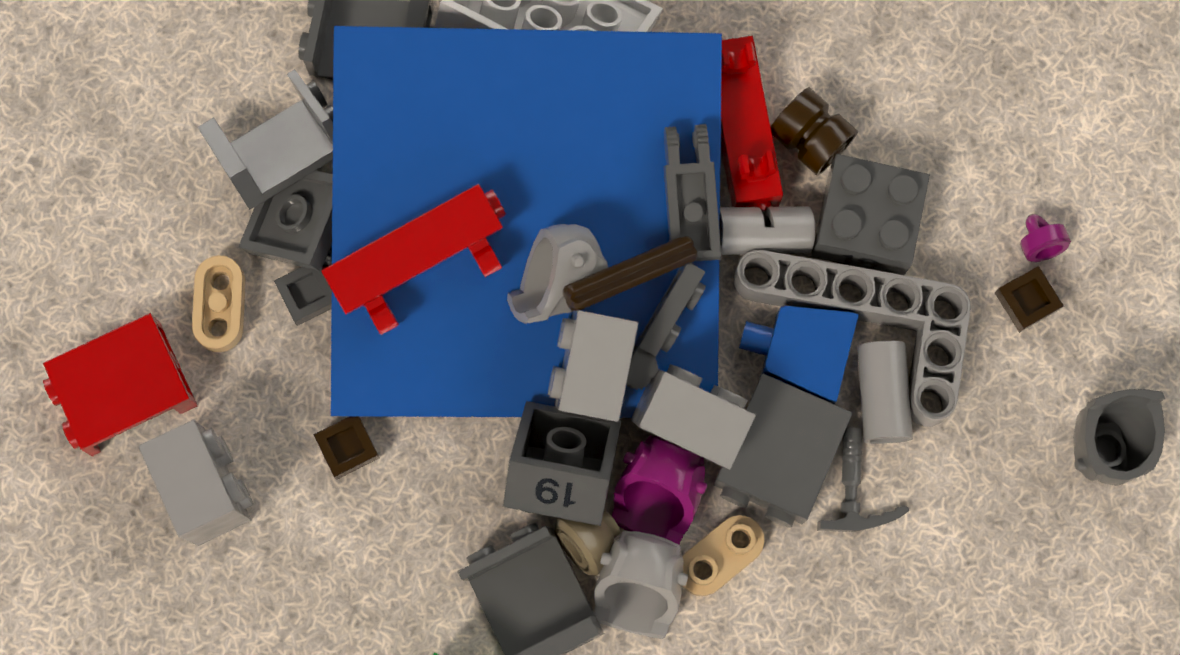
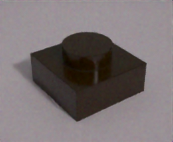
(1029, 299)
(346, 446)

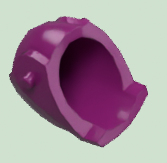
(659, 489)

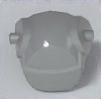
(556, 259)
(640, 584)

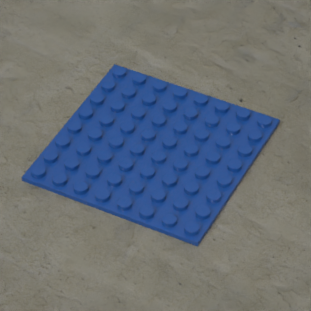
(562, 136)

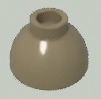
(587, 542)

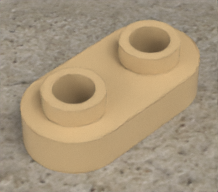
(218, 305)
(722, 555)

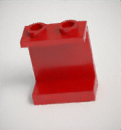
(117, 383)

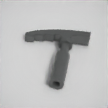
(851, 479)

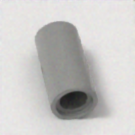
(774, 230)
(884, 392)

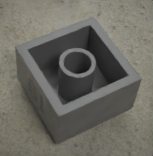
(870, 215)
(561, 464)

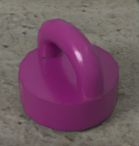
(1043, 239)

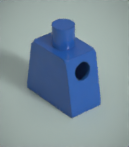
(804, 348)

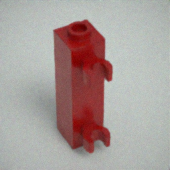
(746, 129)
(414, 249)

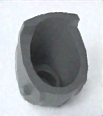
(1119, 436)

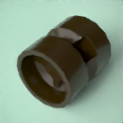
(813, 131)

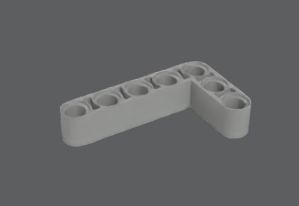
(874, 308)

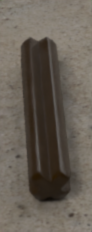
(629, 273)

